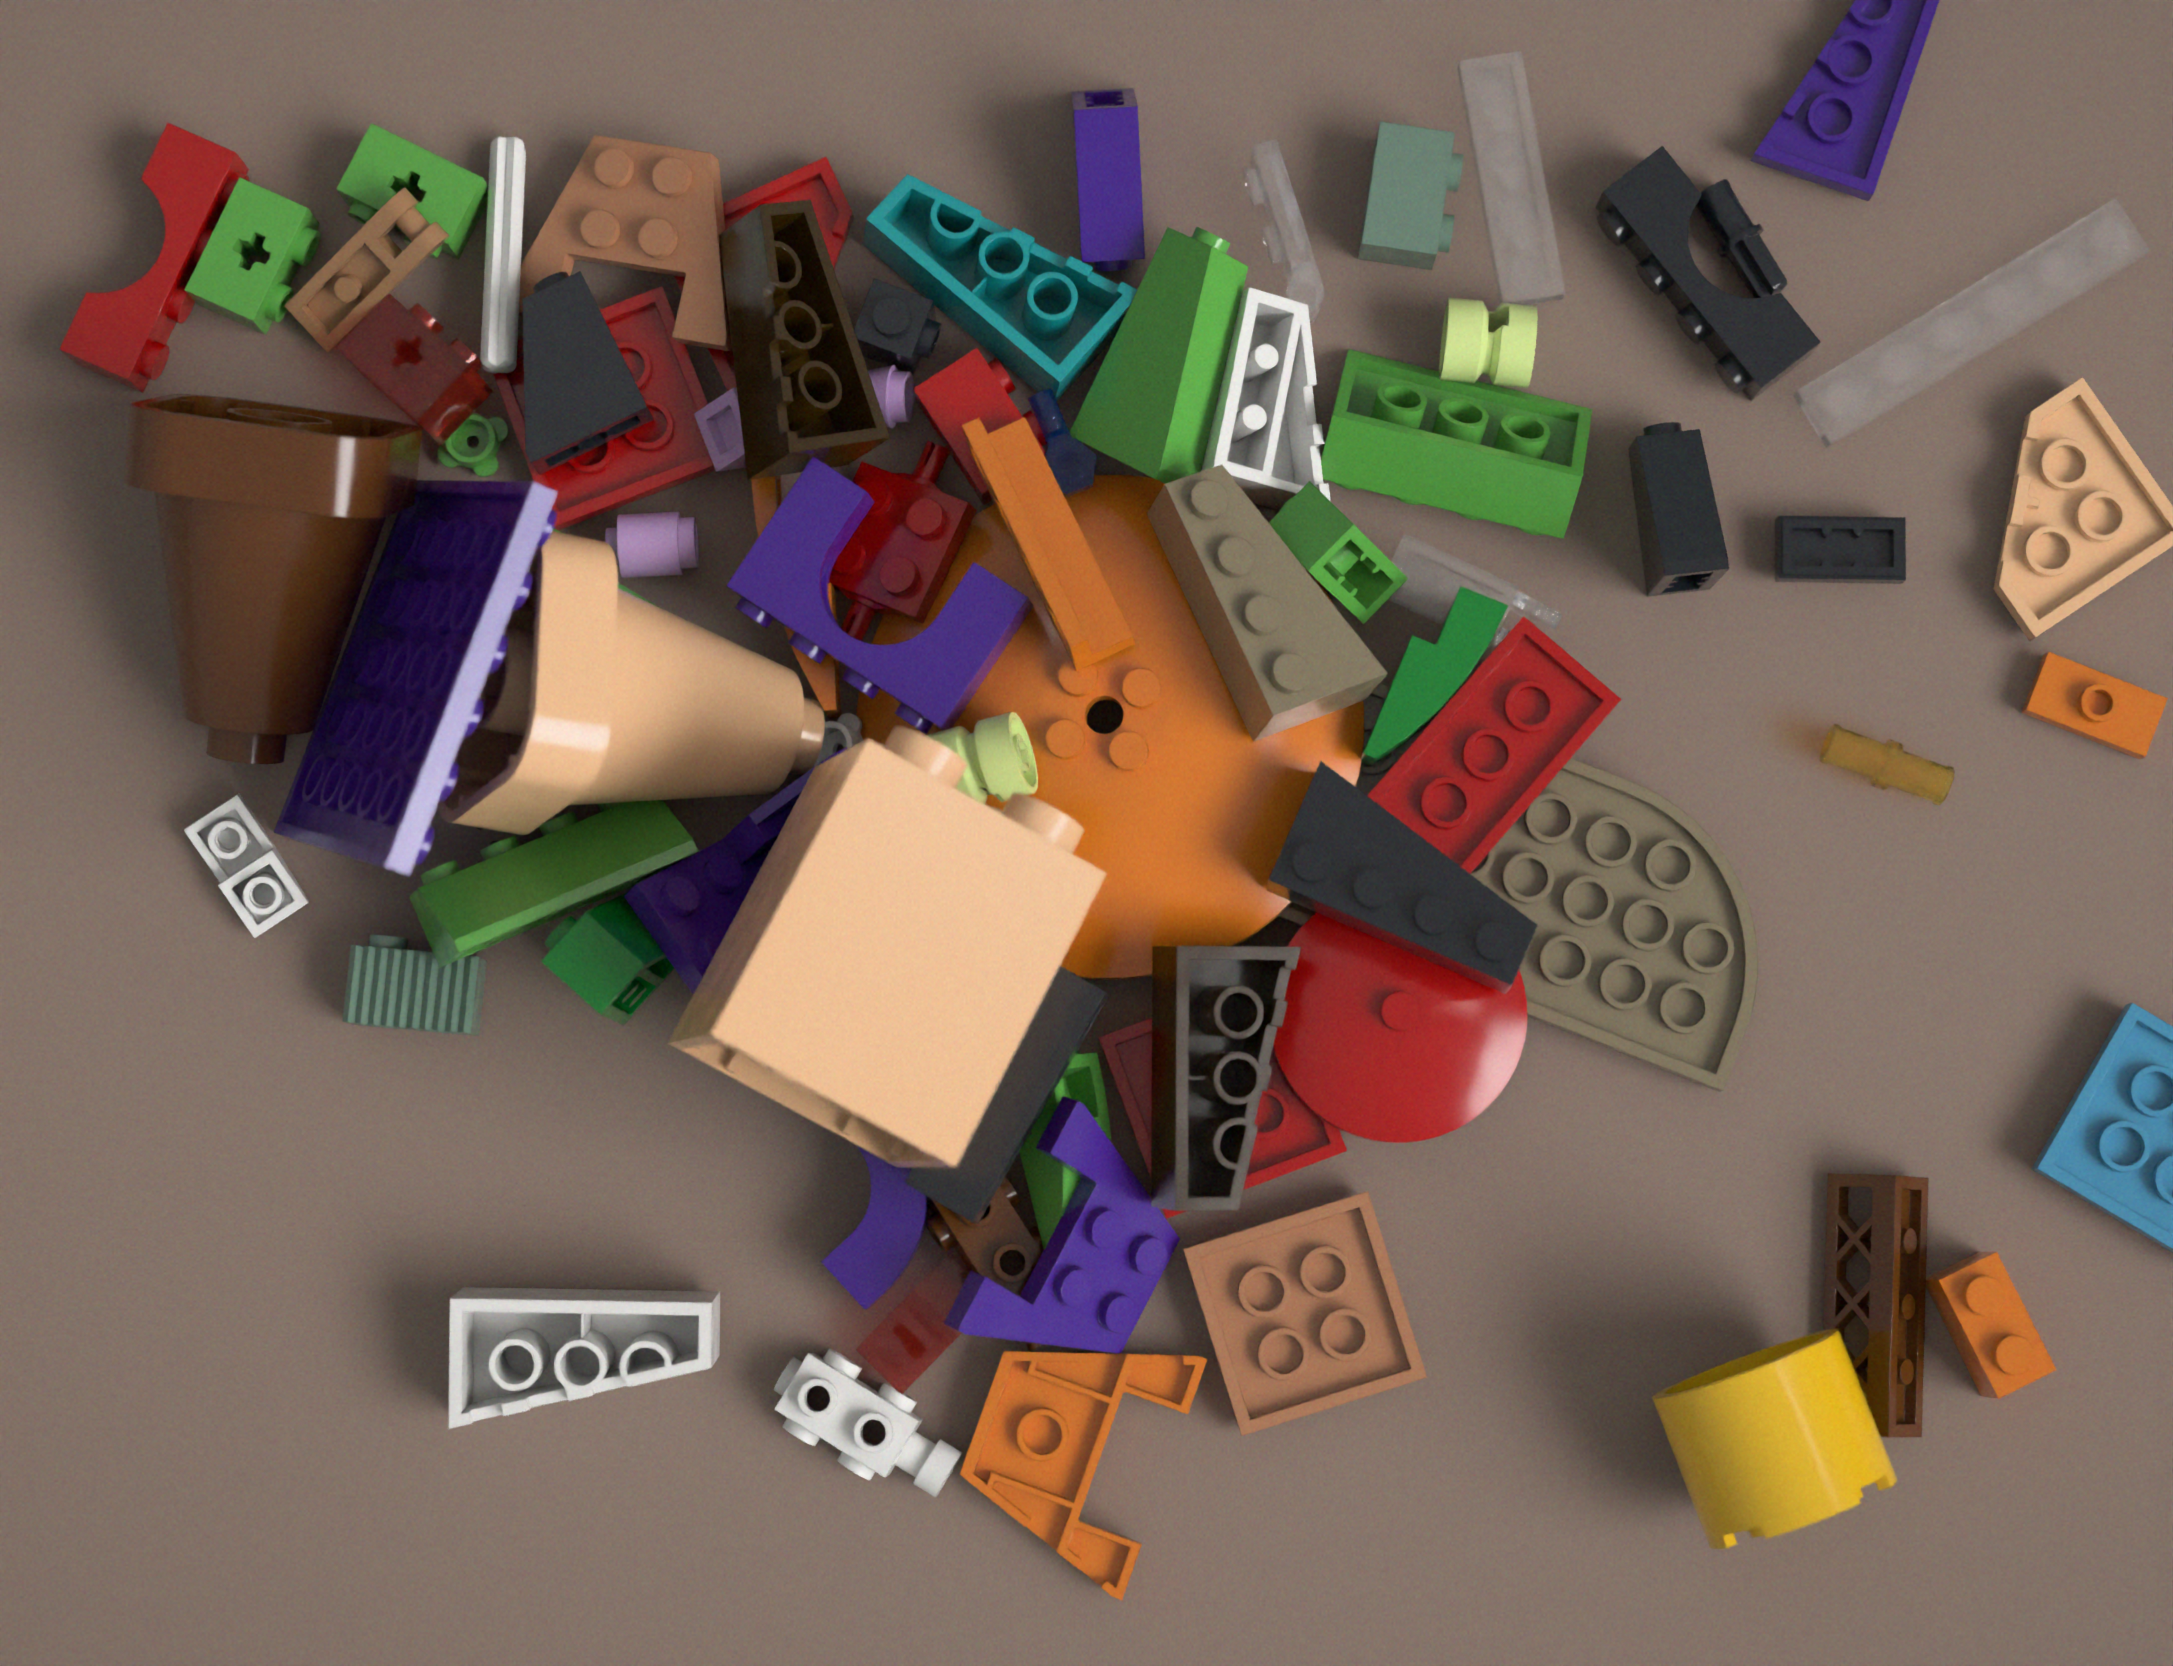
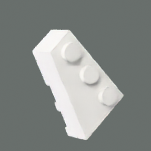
(1266, 405)

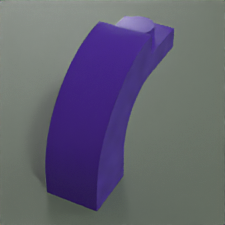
(886, 1237)

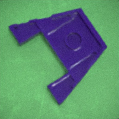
(1096, 1262)

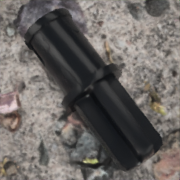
(1741, 240)

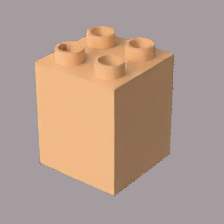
(892, 951)

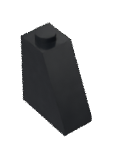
(573, 375)
(1676, 511)

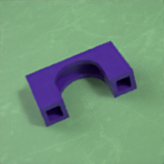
(789, 581)

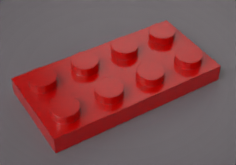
(1495, 746)

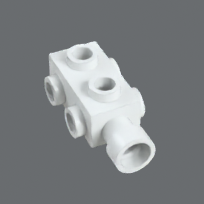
(849, 1409)

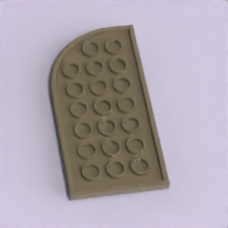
(1634, 913)

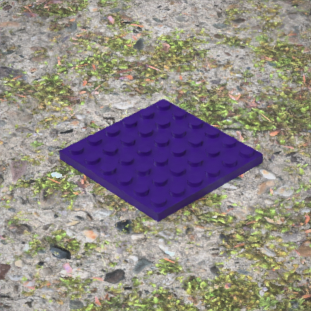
(416, 670)

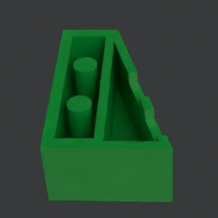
(608, 959)

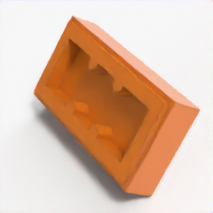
(2094, 705)

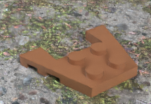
(645, 213)

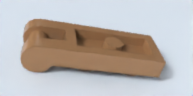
(365, 271)

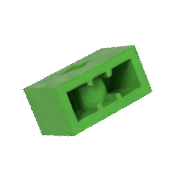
(390, 163)
(254, 224)
(1337, 552)

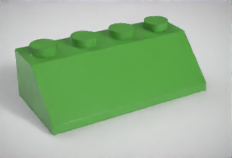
(1456, 445)
(546, 877)

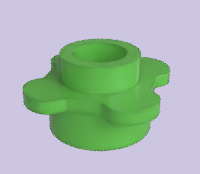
(481, 458)

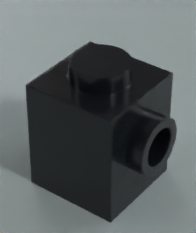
(897, 326)

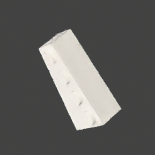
(567, 1344)

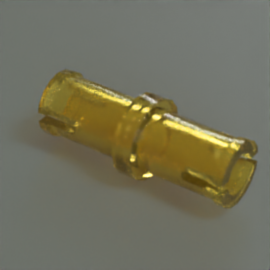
(1887, 764)

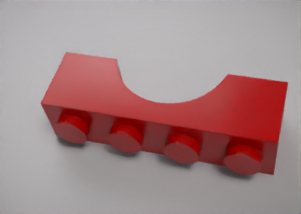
(128, 328)

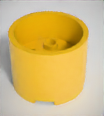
(1774, 1438)

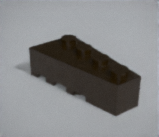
(794, 346)
(1209, 1066)

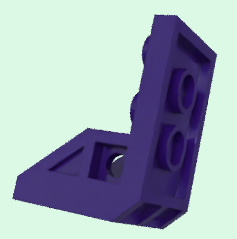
(698, 898)

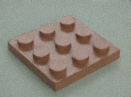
(1304, 1313)

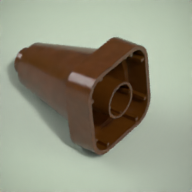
(264, 550)

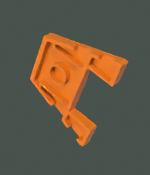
(1046, 1438)

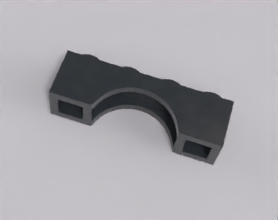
(1750, 337)

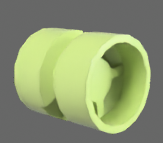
(1488, 342)
(996, 757)

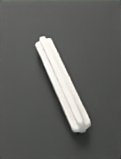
(503, 255)

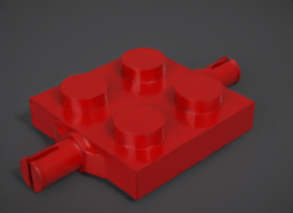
(901, 544)

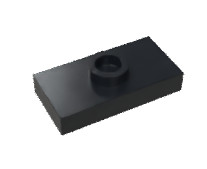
(1840, 549)

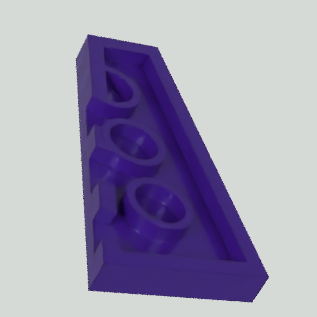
(1851, 98)

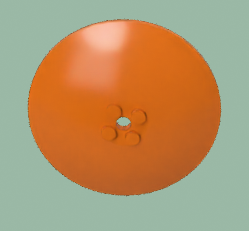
(1179, 792)

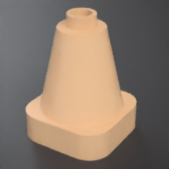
(621, 705)

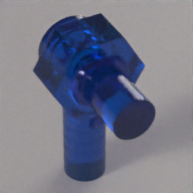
(1067, 457)

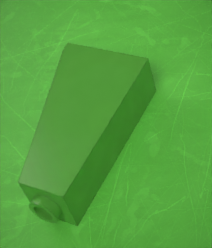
(1167, 360)

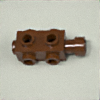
(984, 1243)

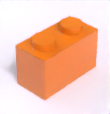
(1989, 1325)

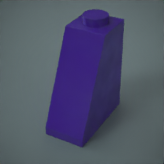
(1108, 177)

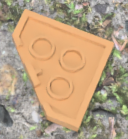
(2076, 512)

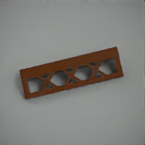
(1893, 1293)

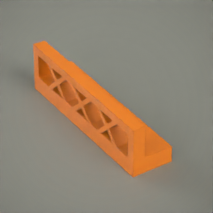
(1049, 541)

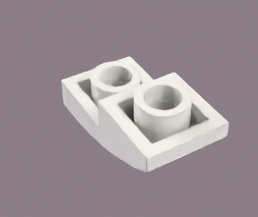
(246, 865)

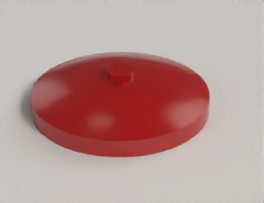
(1391, 1038)

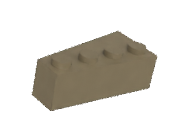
(1258, 607)

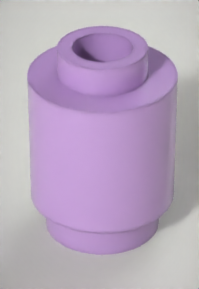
(654, 544)

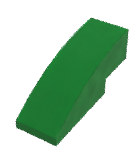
(1433, 672)

